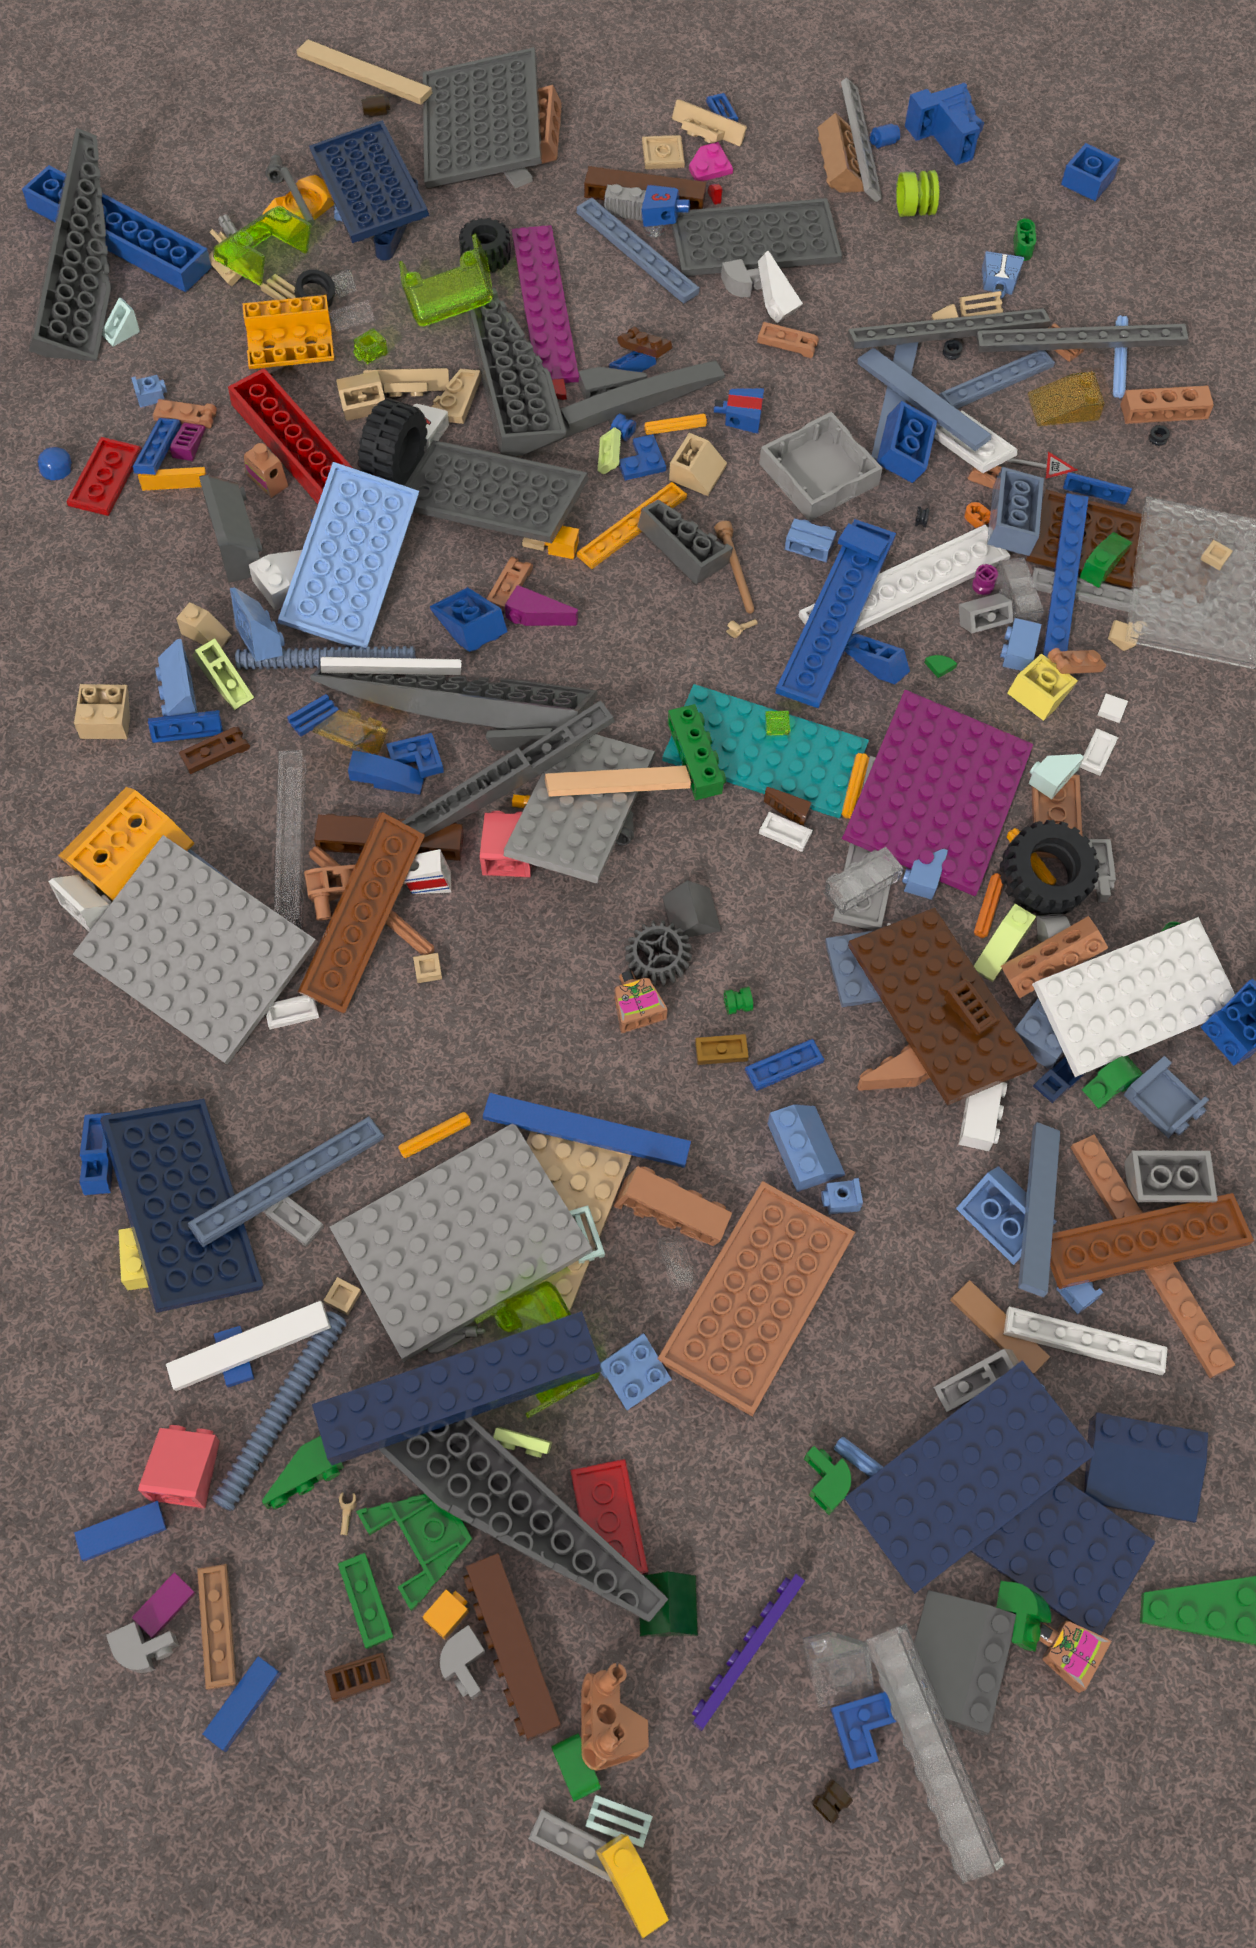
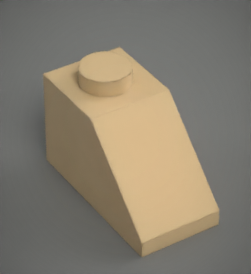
(201, 626)

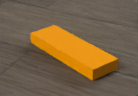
(172, 479)

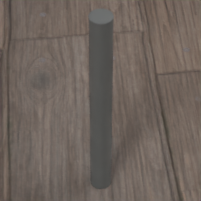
(297, 195)

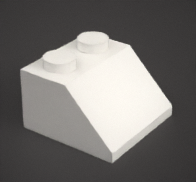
(80, 899)

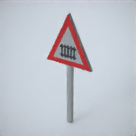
(1054, 465)

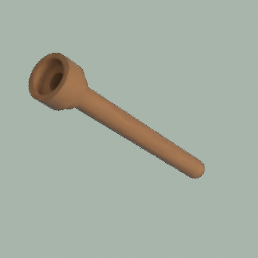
(724, 531)

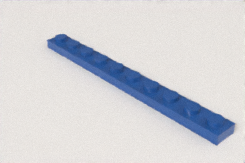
(1065, 573)

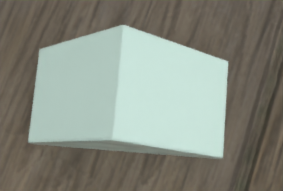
(120, 324)

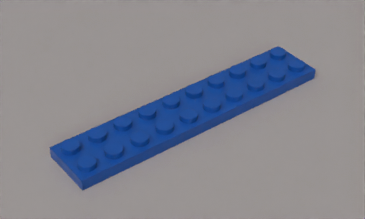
(832, 622)

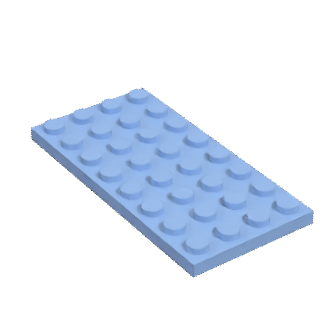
(348, 557)

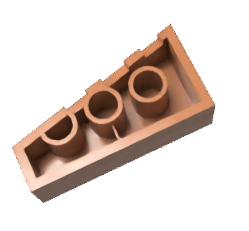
(673, 1206)

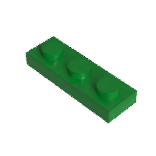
(365, 1601)

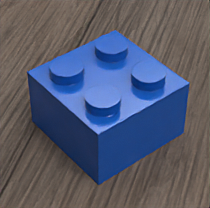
(1090, 172)

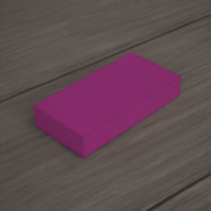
(163, 1605)

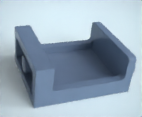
(1165, 1099)

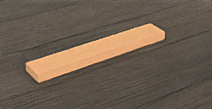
(617, 781)

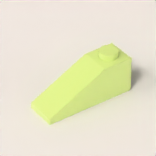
(222, 674)
(1004, 942)

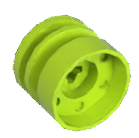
(918, 193)

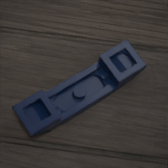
(1057, 1081)

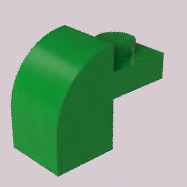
(1111, 1080)
(834, 1482)
(1029, 1611)

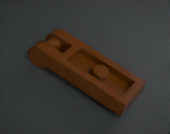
(644, 342)
(214, 750)

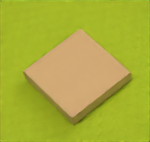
(663, 152)

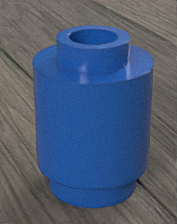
(885, 135)

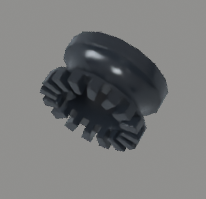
(955, 354)
(1159, 440)
(922, 517)

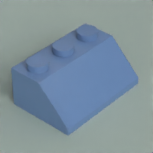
(256, 627)
(176, 681)
(804, 1146)
(998, 1212)

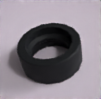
(317, 277)

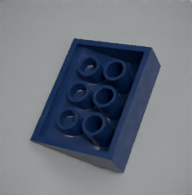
(1146, 1466)

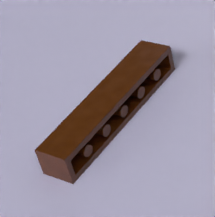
(599, 178)
(350, 834)
(513, 1647)

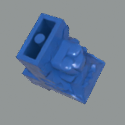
(948, 118)
(1235, 1025)

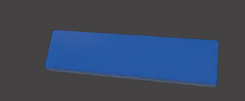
(156, 446)

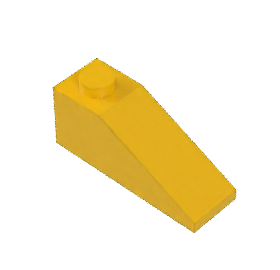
(632, 1884)

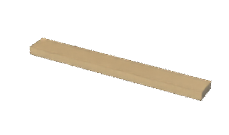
(364, 72)

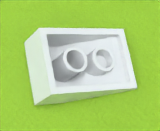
(274, 575)

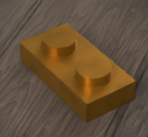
(721, 1049)

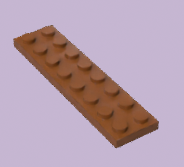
(361, 913)
(1147, 1240)

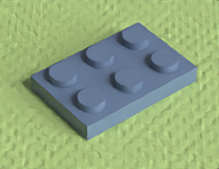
(849, 977)

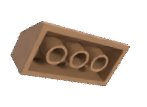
(839, 155)

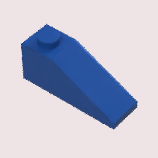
(879, 658)

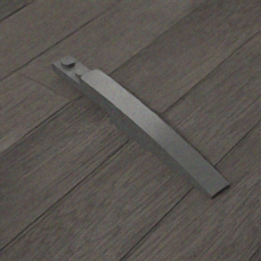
(638, 396)
(510, 772)

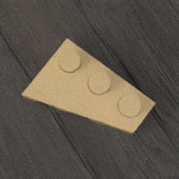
(459, 395)

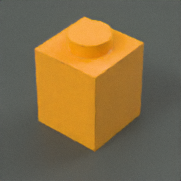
(565, 543)
(446, 1613)

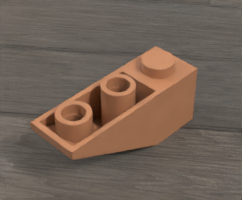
(895, 1072)

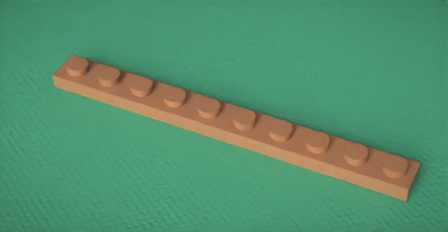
(1166, 1277)

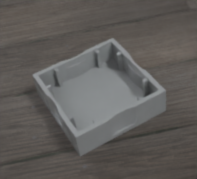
(820, 466)

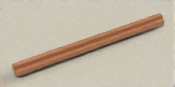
(393, 921)

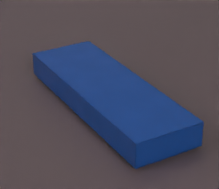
(185, 726)
(784, 1064)
(120, 1531)

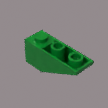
(301, 1474)

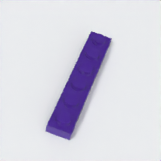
(740, 1660)

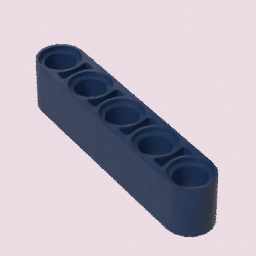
(387, 242)

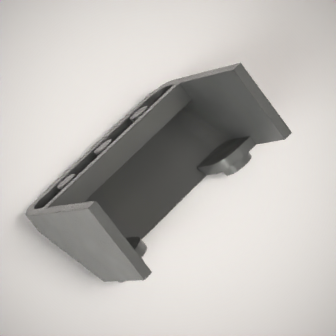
(231, 526)

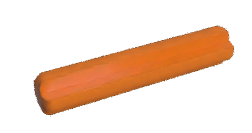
(989, 906)

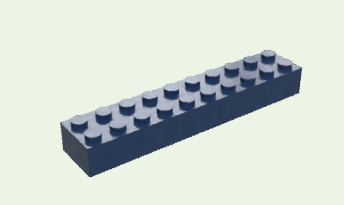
(456, 1388)

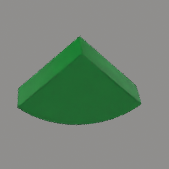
(940, 664)

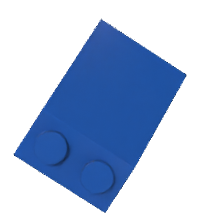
(470, 618)

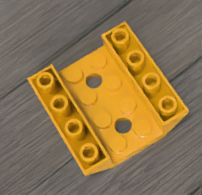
(288, 327)
(125, 845)

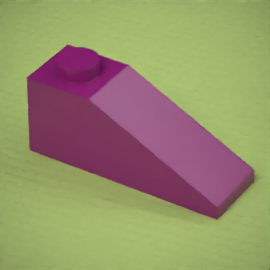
(538, 610)

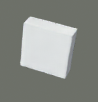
(1112, 708)

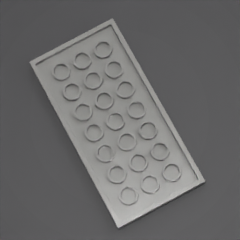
(577, 831)

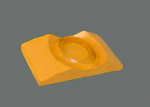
(314, 194)

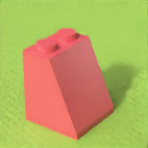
(495, 835)
(180, 1467)

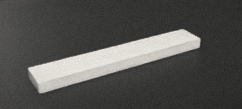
(390, 666)
(1085, 1340)
(248, 1346)

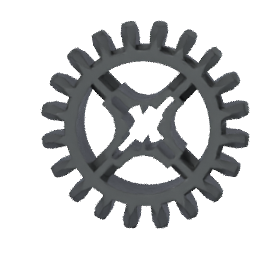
(642, 942)

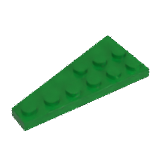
(1207, 1609)

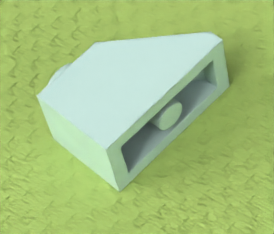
(1054, 773)

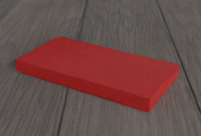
(104, 476)
(608, 1507)

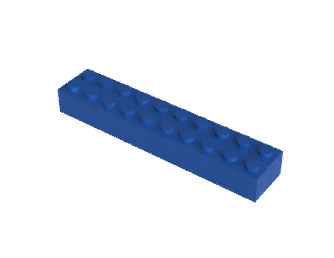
(129, 234)

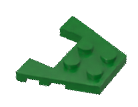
(432, 1534)

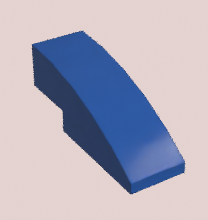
(384, 773)
(95, 1157)

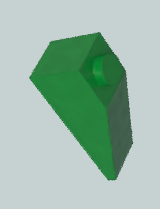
(1104, 559)

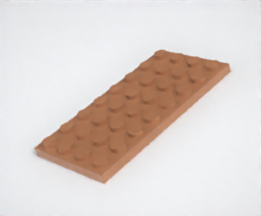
(756, 1298)

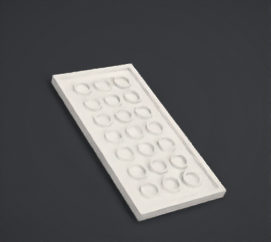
(1134, 996)

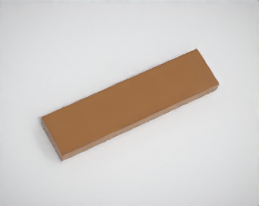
(992, 1322)
(216, 1627)

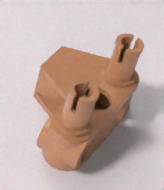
(326, 885)
(609, 1728)

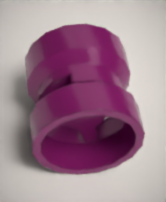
(985, 579)

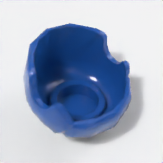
(54, 463)

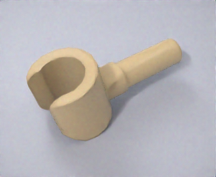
(736, 629)
(347, 1508)

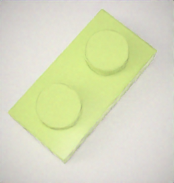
(609, 451)
(533, 1445)

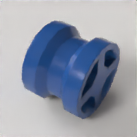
(624, 425)

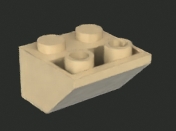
(360, 394)
(697, 465)
(102, 712)

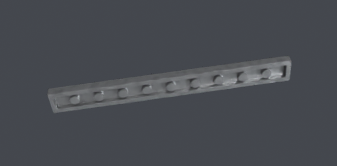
(945, 328)
(1082, 338)

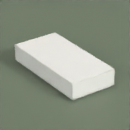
(1098, 752)
(785, 831)
(291, 1011)

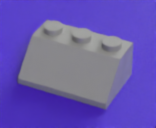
(1171, 1176)

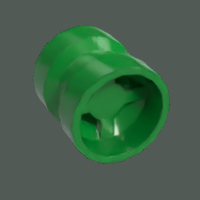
(738, 1000)

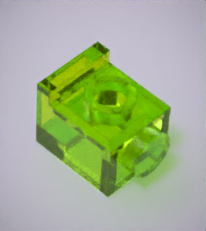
(369, 346)

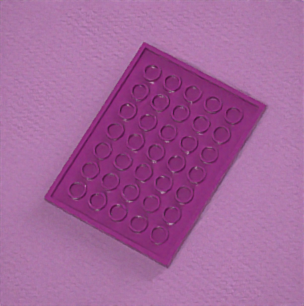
(939, 787)

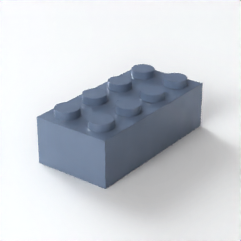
(1015, 511)
(1039, 1036)

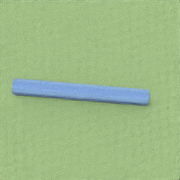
(1120, 363)

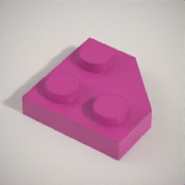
(710, 163)

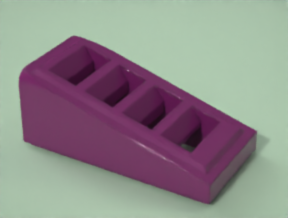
(187, 452)

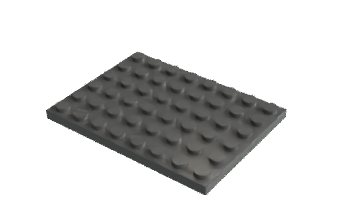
(481, 118)

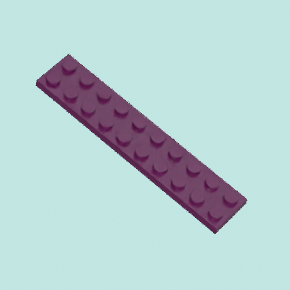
(545, 301)

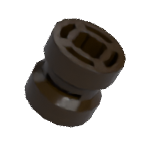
(831, 1801)

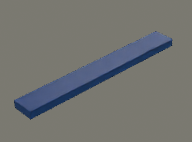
(587, 1130)

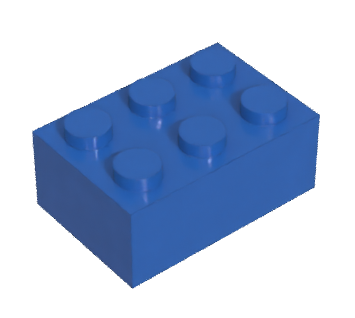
(906, 442)

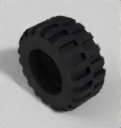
(392, 441)
(1065, 845)

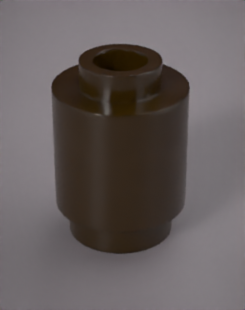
(375, 105)

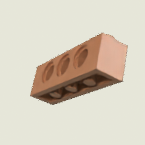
(549, 122)
(1166, 404)
(1054, 955)

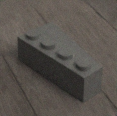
(683, 542)

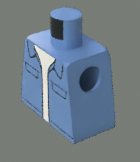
(1001, 272)

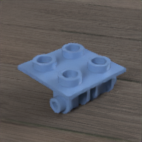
(634, 1371)

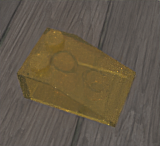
(1067, 400)
(353, 731)

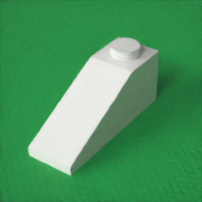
(778, 293)

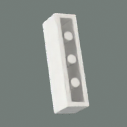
(981, 1118)

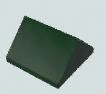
(679, 1613)

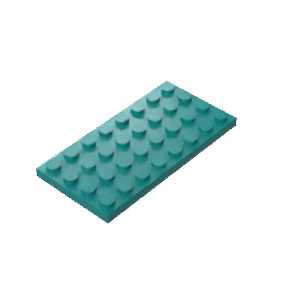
(808, 763)

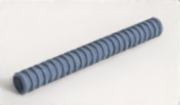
(312, 658)
(277, 1414)

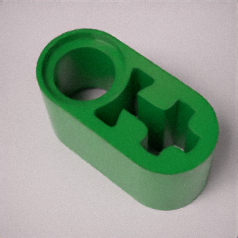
(1024, 239)
(577, 1775)

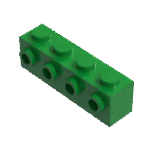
(696, 752)

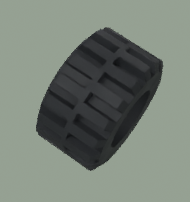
(493, 238)

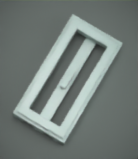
(600, 1251)
(624, 1809)

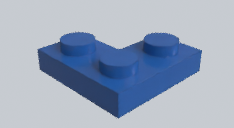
(646, 462)
(418, 749)
(853, 1726)

